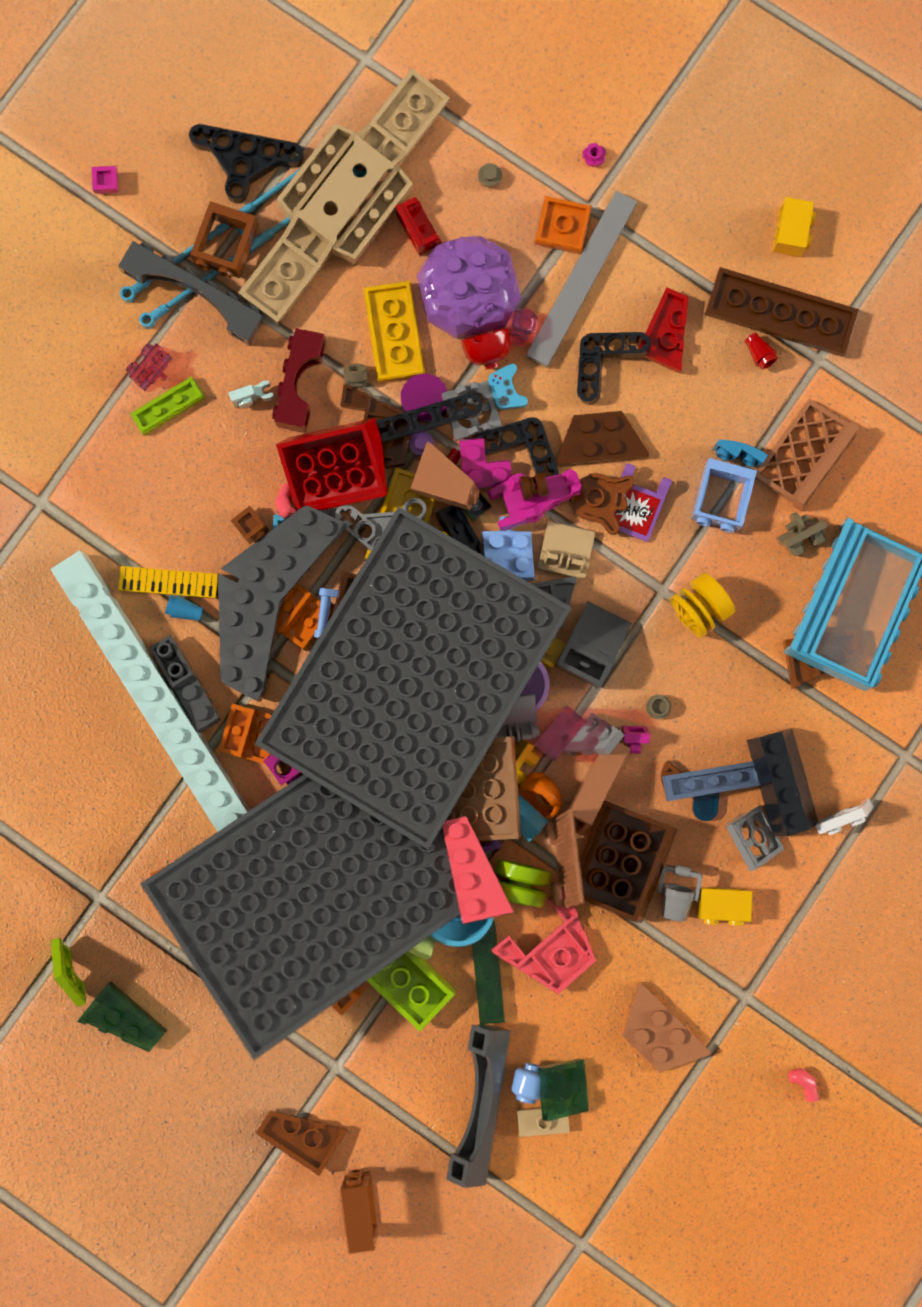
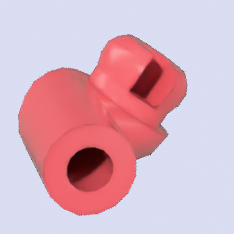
(282, 502)
(805, 1080)

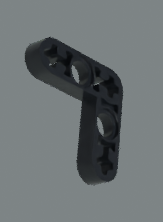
(597, 354)
(522, 438)

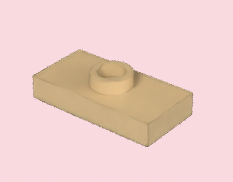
(531, 1123)

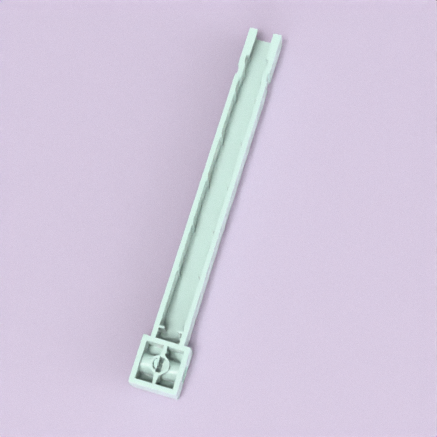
(150, 690)

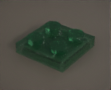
(563, 1089)

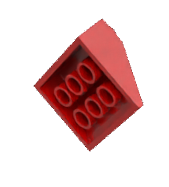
(334, 465)

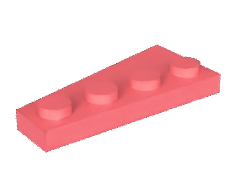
(473, 876)

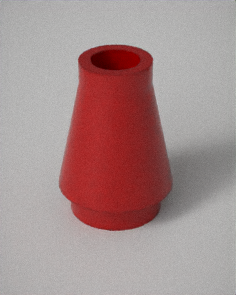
(761, 352)

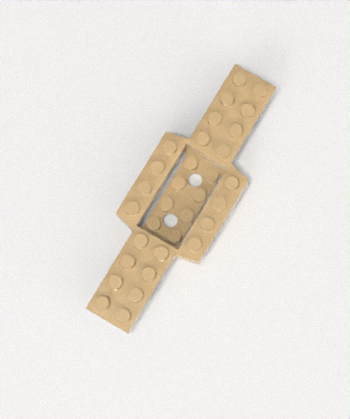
(330, 179)

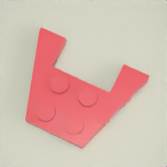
(556, 958)

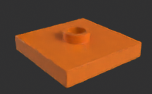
(563, 224)

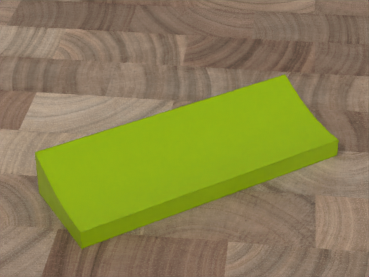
(413, 989)

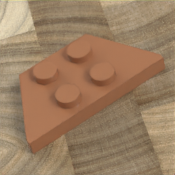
(660, 1034)

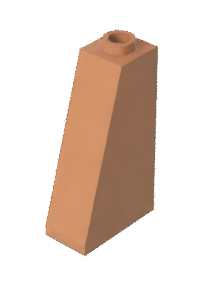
(595, 787)

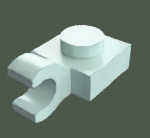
(247, 395)

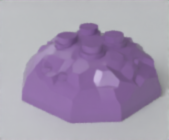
(468, 286)

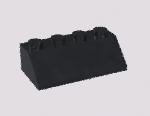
(783, 783)

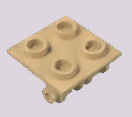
(566, 550)

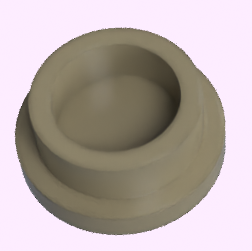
(490, 175)
(658, 706)

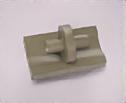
(800, 529)

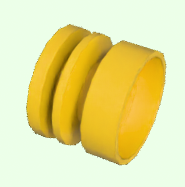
(706, 602)

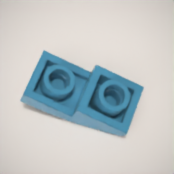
(729, 450)

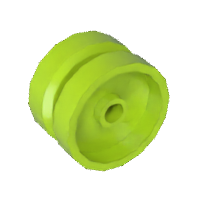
(521, 878)

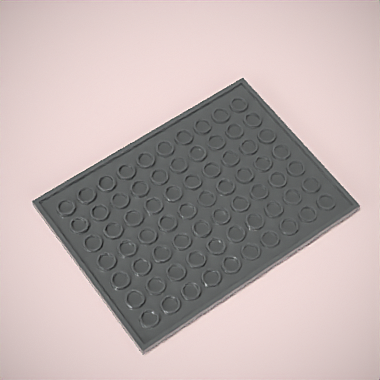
(413, 677)
(300, 907)

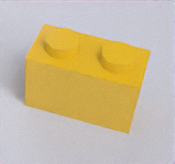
(793, 227)
(725, 905)

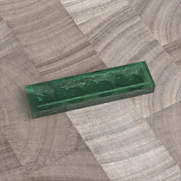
(488, 979)

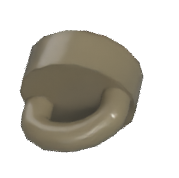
(356, 373)

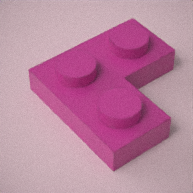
(476, 468)

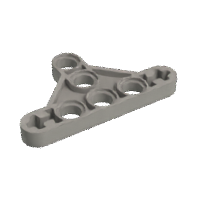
(376, 521)

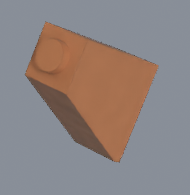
(443, 480)

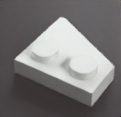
(854, 816)

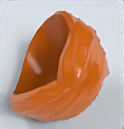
(541, 794)

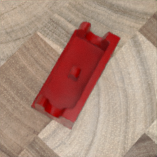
(417, 226)

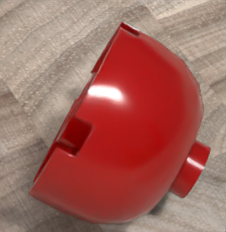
(487, 348)

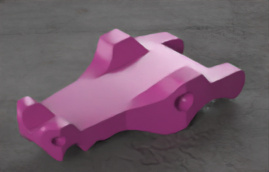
(521, 512)

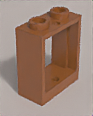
(233, 218)
(359, 1211)

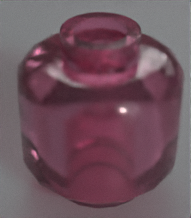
(523, 326)

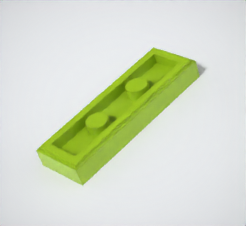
(167, 406)

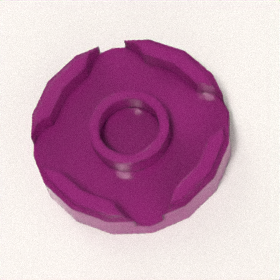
(420, 392)

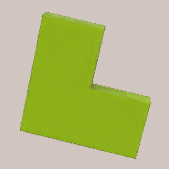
(64, 973)

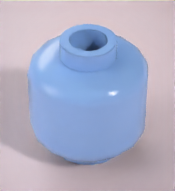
(527, 1083)

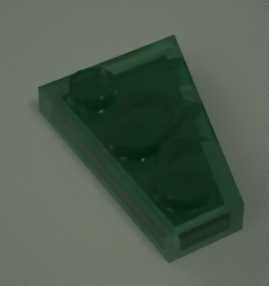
(123, 1017)

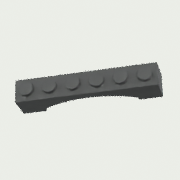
(144, 265)
(471, 1159)

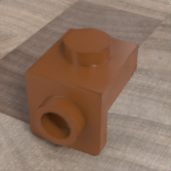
(250, 525)

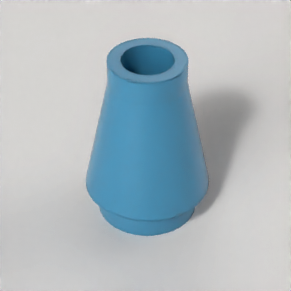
(183, 609)

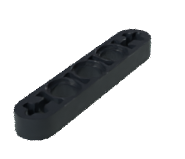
(435, 412)

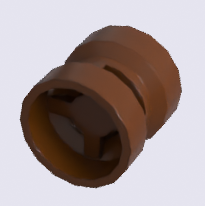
(528, 489)

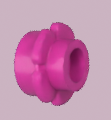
(594, 161)

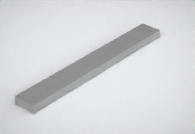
(581, 279)

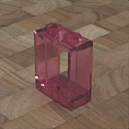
(565, 724)

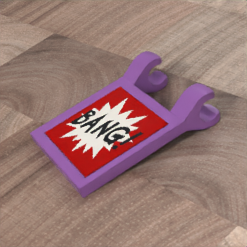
(642, 508)

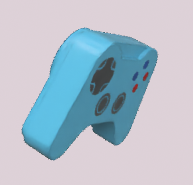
(503, 389)

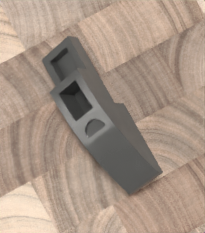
(185, 683)

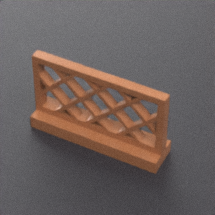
(823, 466)

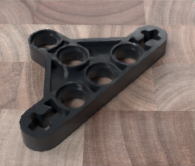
(231, 155)

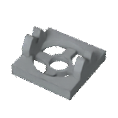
(483, 389)
(773, 846)

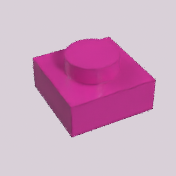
(105, 179)

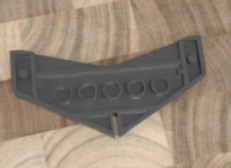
(253, 603)

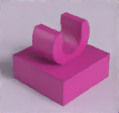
(635, 736)

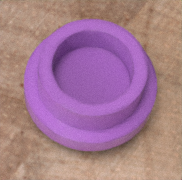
(418, 442)

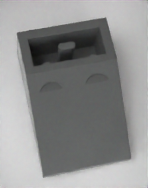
(593, 645)

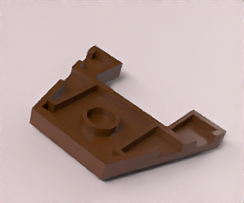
(394, 451)

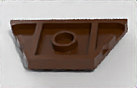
(600, 440)

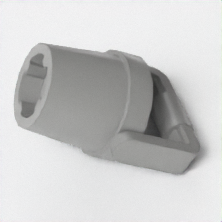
(678, 898)

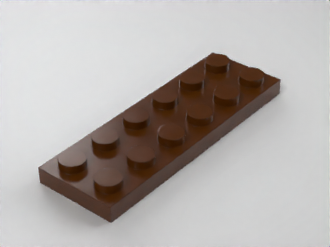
(781, 312)

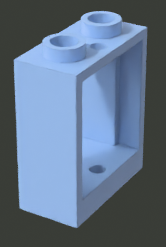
(730, 472)

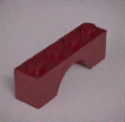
(305, 351)

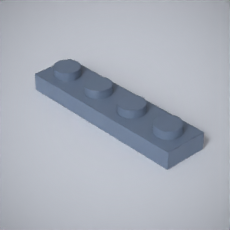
(710, 781)

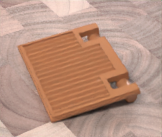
(567, 860)

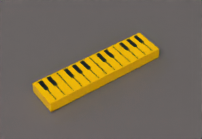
(168, 582)

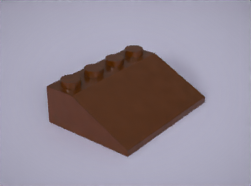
(624, 860)

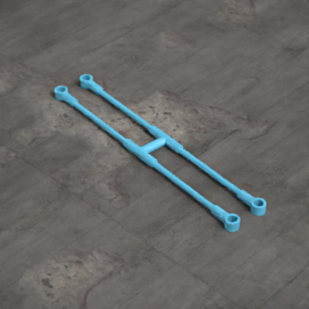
(219, 229)

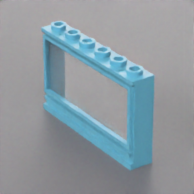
(857, 606)

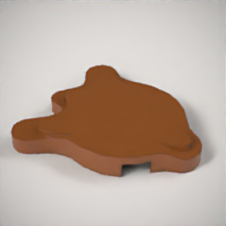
(601, 499)

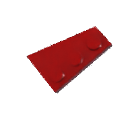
(668, 330)

